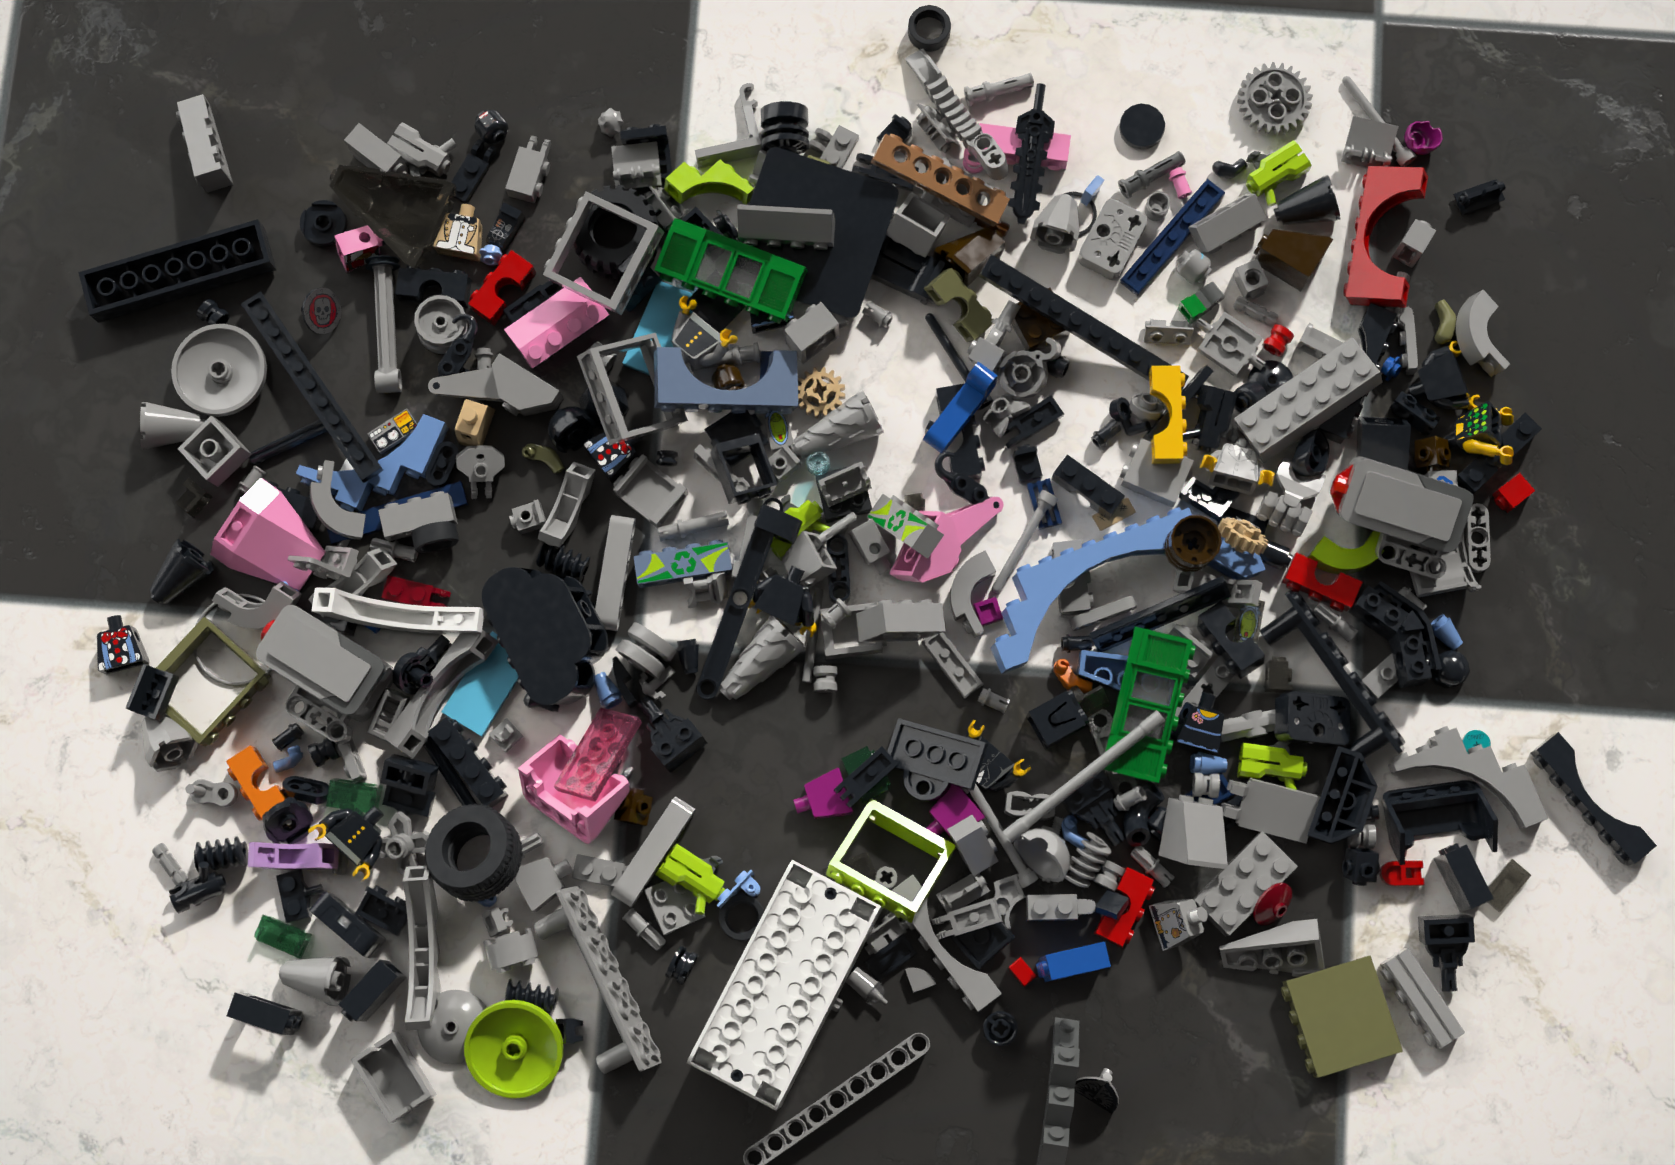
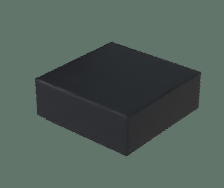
(1112, 905)

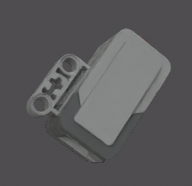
(1404, 509)
(326, 669)

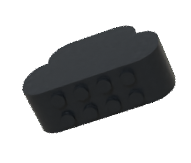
(546, 631)

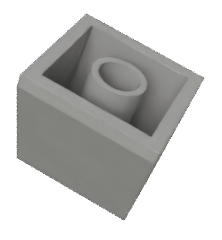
(1194, 833)

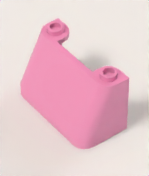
(577, 815)

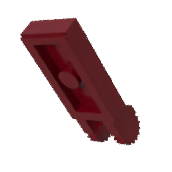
(412, 592)

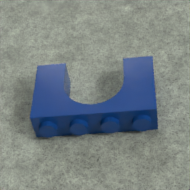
(1073, 962)

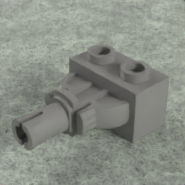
(987, 350)

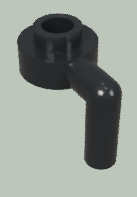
(1121, 412)

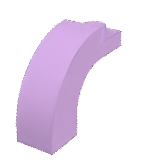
(293, 856)

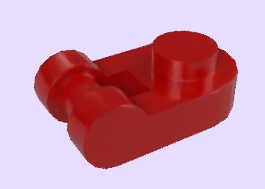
(1395, 874)

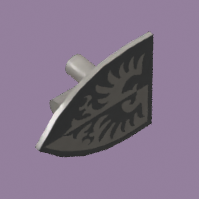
(1099, 1090)

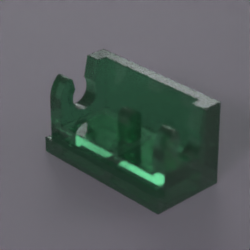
(353, 794)
(282, 936)

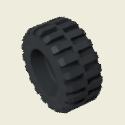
(608, 260)

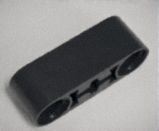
(844, 566)

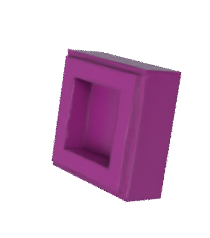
(988, 611)

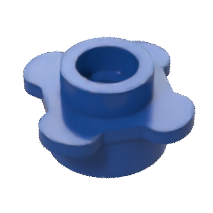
(1391, 368)

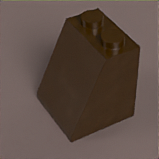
(1291, 255)

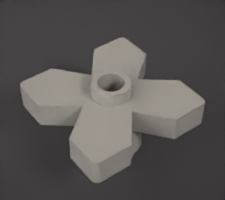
(403, 844)

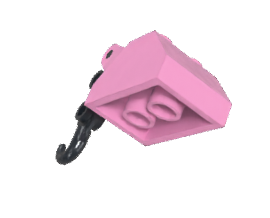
(955, 526)

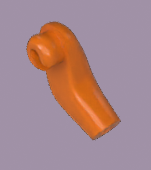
(1068, 678)

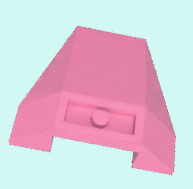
(263, 535)

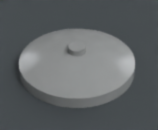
(219, 370)

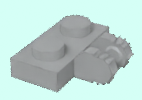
(839, 145)

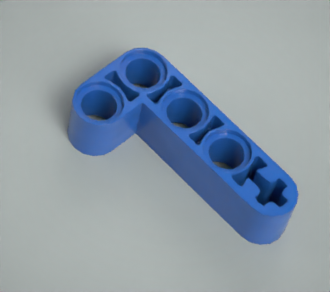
(962, 407)

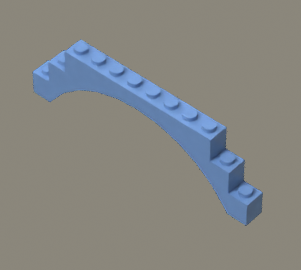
(1044, 582)

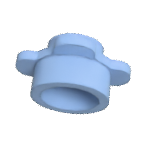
(490, 254)

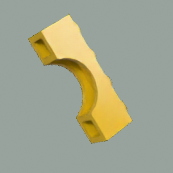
(1166, 385)

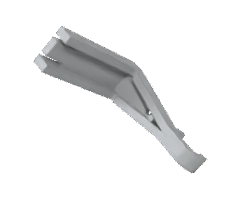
(738, 149)

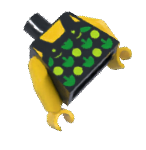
(1480, 432)

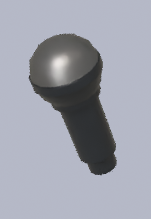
(532, 704)

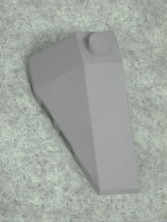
(1286, 948)

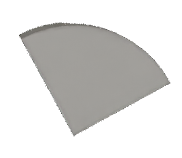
(919, 979)

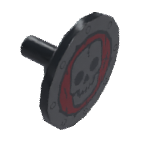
(321, 310)

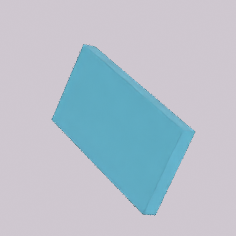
(659, 319)
(482, 692)

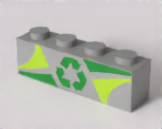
(906, 524)

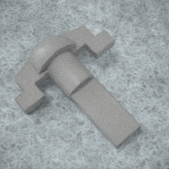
(649, 688)

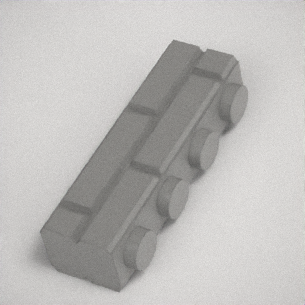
(1421, 998)

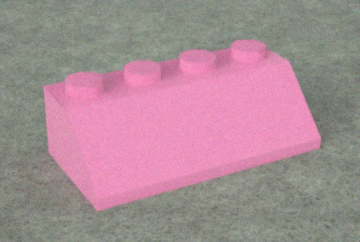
(554, 324)

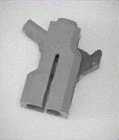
(420, 154)

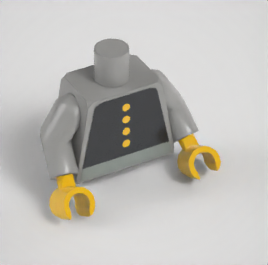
(697, 339)

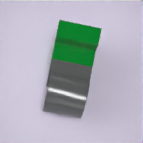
(1200, 302)

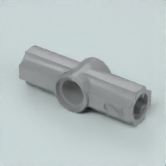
(1248, 725)

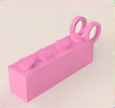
(1008, 142)

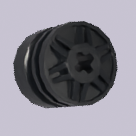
(785, 126)

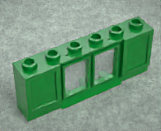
(730, 271)
(1149, 684)

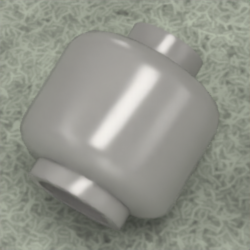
(1193, 266)

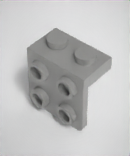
(335, 563)

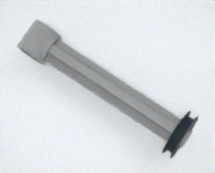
(387, 377)

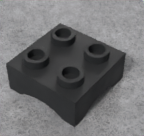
(858, 504)

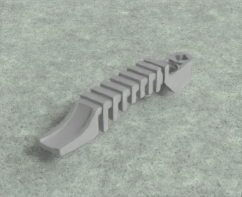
(967, 130)

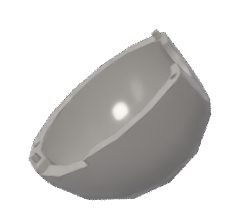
(1044, 854)

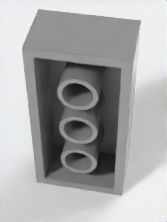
(1235, 890)

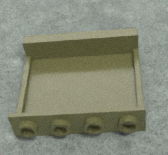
(1341, 1017)

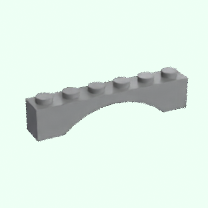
(414, 722)
(975, 985)

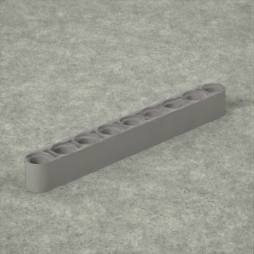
(824, 1102)

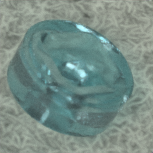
(818, 463)

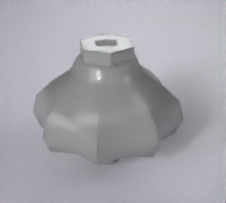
(610, 122)

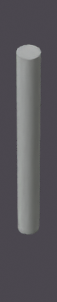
(811, 641)

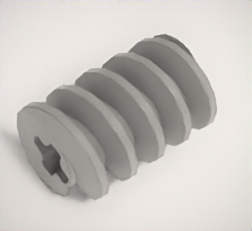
(1088, 861)

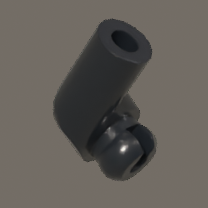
(1229, 170)

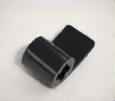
(778, 523)

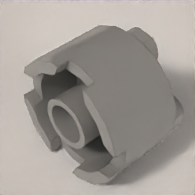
(510, 950)

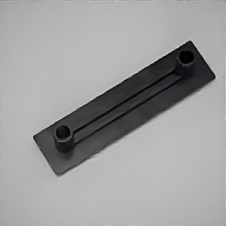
(1302, 617)

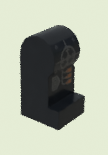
(505, 227)

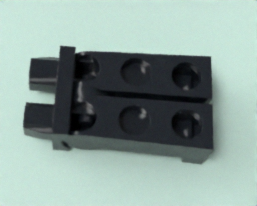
(905, 270)

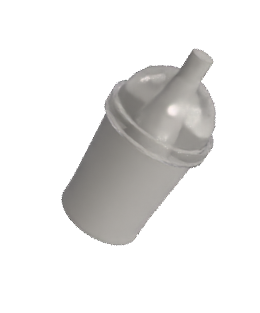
(866, 987)

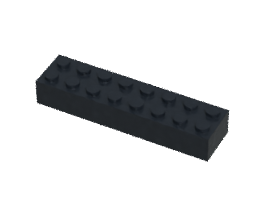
(177, 271)

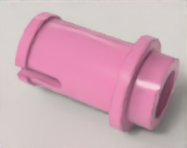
(1180, 183)

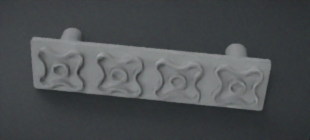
(614, 988)

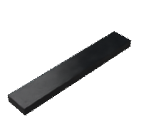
(1161, 613)

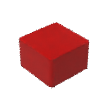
(1022, 972)

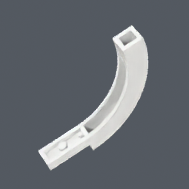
(396, 616)

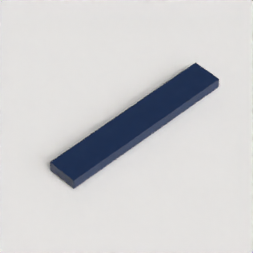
(1171, 237)
(372, 519)

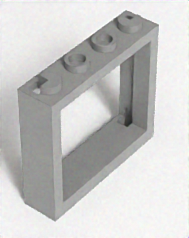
(633, 271)
(603, 393)

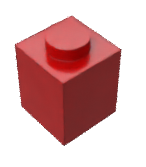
(1513, 493)

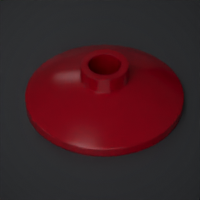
(1272, 904)

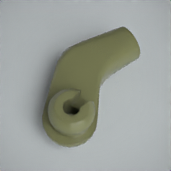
(1447, 322)
(544, 454)

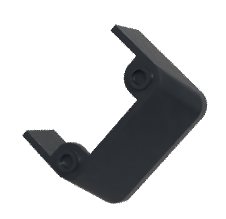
(1437, 810)

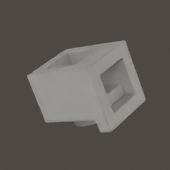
(791, 463)
(535, 522)

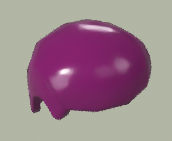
(1422, 137)

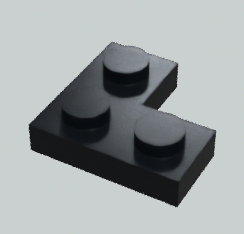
(645, 285)
(1210, 501)

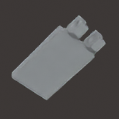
(1272, 809)

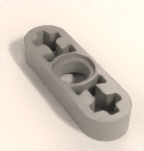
(1483, 555)
(1102, 613)

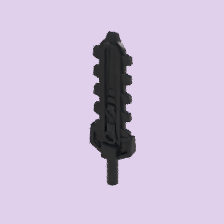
(1034, 130)

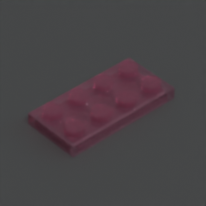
(597, 754)

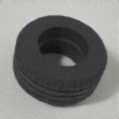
(450, 836)

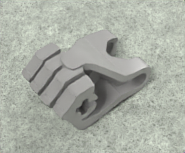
(1289, 499)

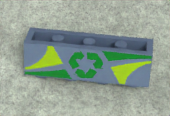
(673, 565)

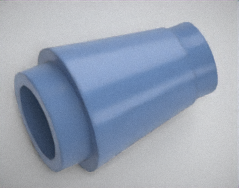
(1446, 632)
(607, 692)
(1207, 764)

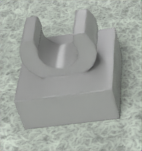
(506, 735)
(494, 921)

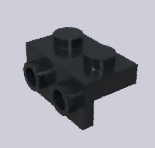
(152, 692)
(383, 910)

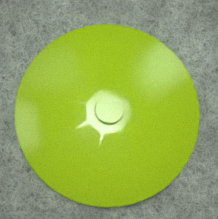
(513, 1049)

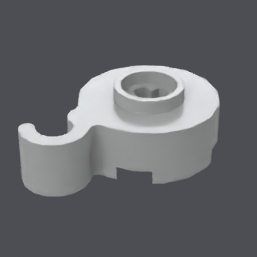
(1036, 366)

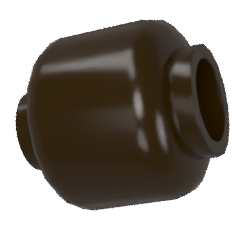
(727, 378)

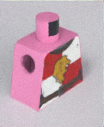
(357, 246)

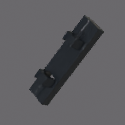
(1191, 390)

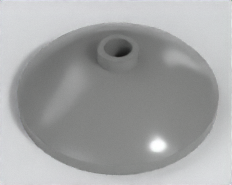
(455, 1007)

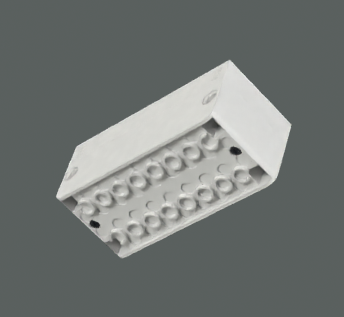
(784, 985)

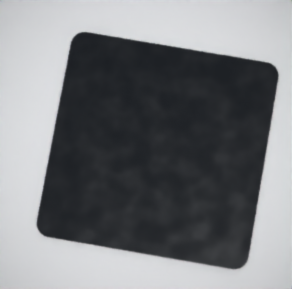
(861, 216)

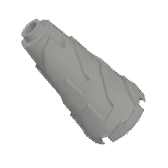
(841, 427)
(769, 650)

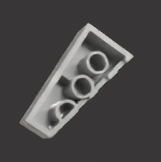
(203, 144)

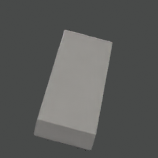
(952, 664)

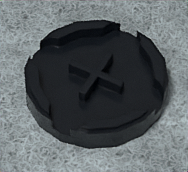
(1142, 126)

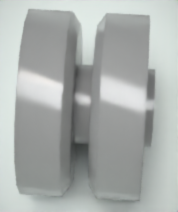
(428, 322)
(647, 648)

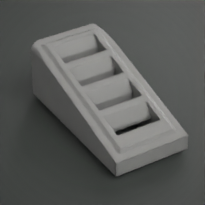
(390, 692)

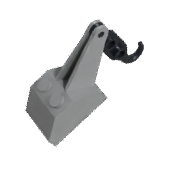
(502, 382)

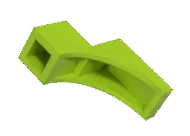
(720, 178)

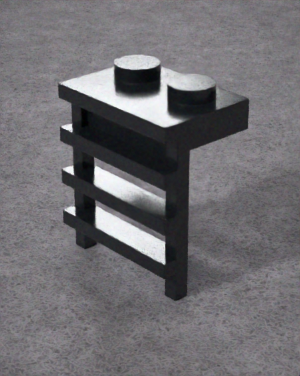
(653, 133)

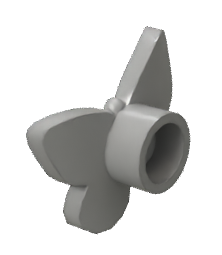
(1003, 410)

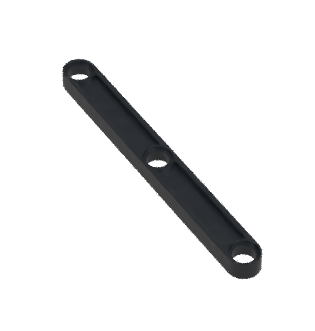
(734, 614)

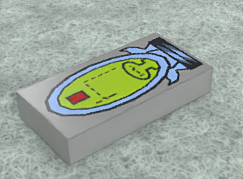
(778, 430)

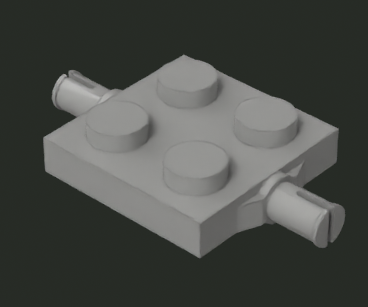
(1229, 344)

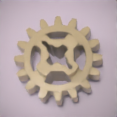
(828, 390)
(1242, 536)

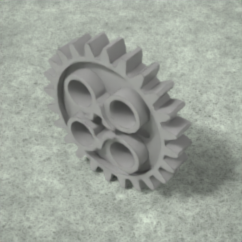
(1261, 112)

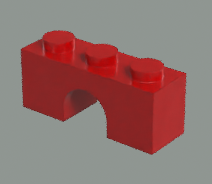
(511, 271)
(1301, 577)
(1137, 889)

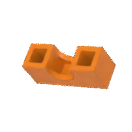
(246, 768)

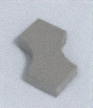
(1007, 894)

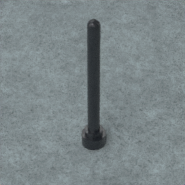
(952, 353)

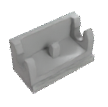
(1316, 342)
(844, 484)

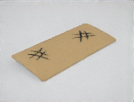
(1122, 512)

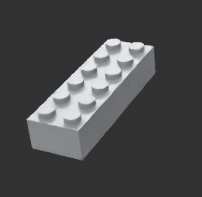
(1308, 400)

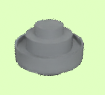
(1146, 407)

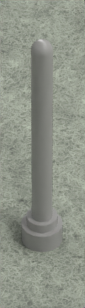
(1404, 155)
(1045, 502)
(1025, 874)

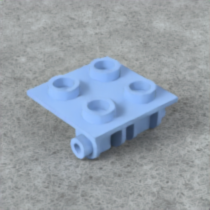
(743, 881)

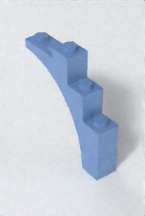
(411, 456)

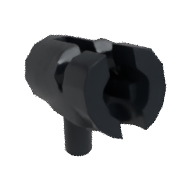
(197, 890)

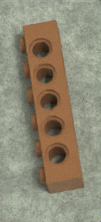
(927, 181)

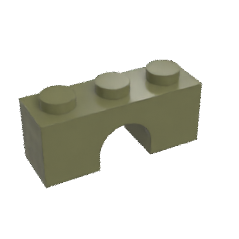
(974, 317)

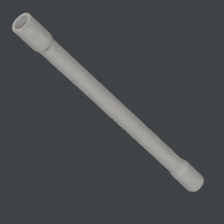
(1145, 728)

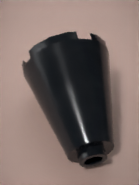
(1309, 205)
(180, 572)

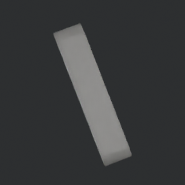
(615, 571)
(653, 851)

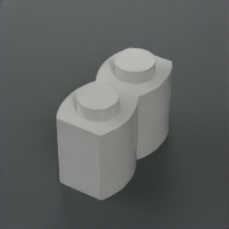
(1020, 803)

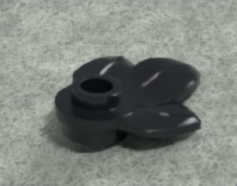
(724, 225)

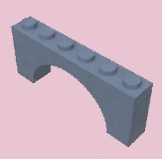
(679, 389)

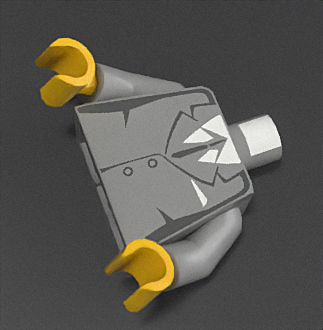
(1236, 468)

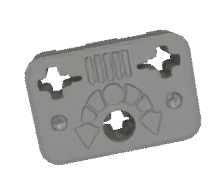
(1118, 242)

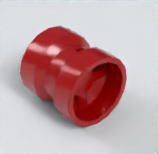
(1278, 339)

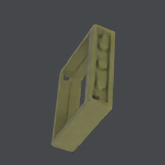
(242, 701)

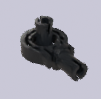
(418, 666)

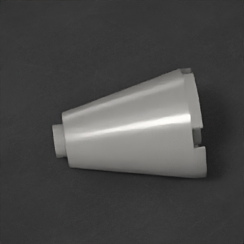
(166, 425)
(318, 977)

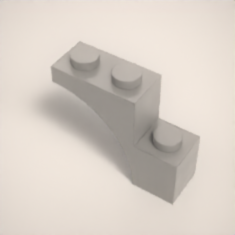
(566, 509)
(368, 572)

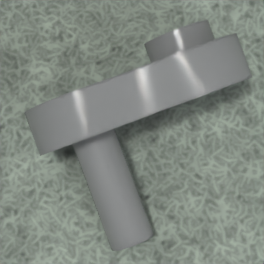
(206, 792)

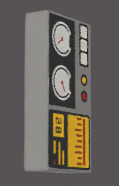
(393, 431)

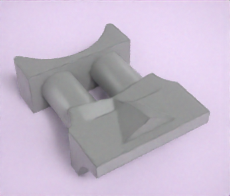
(717, 589)

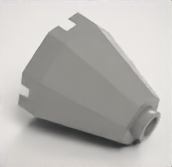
(1057, 225)
(166, 743)

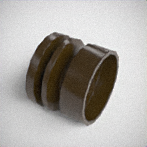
(1205, 540)

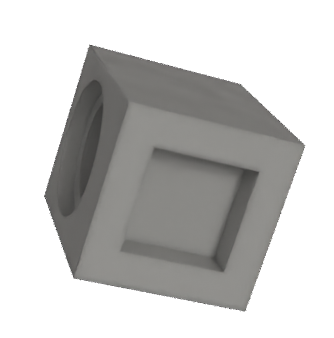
(1251, 270)

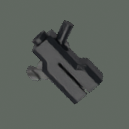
(1214, 418)

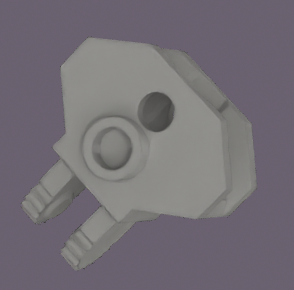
(480, 469)

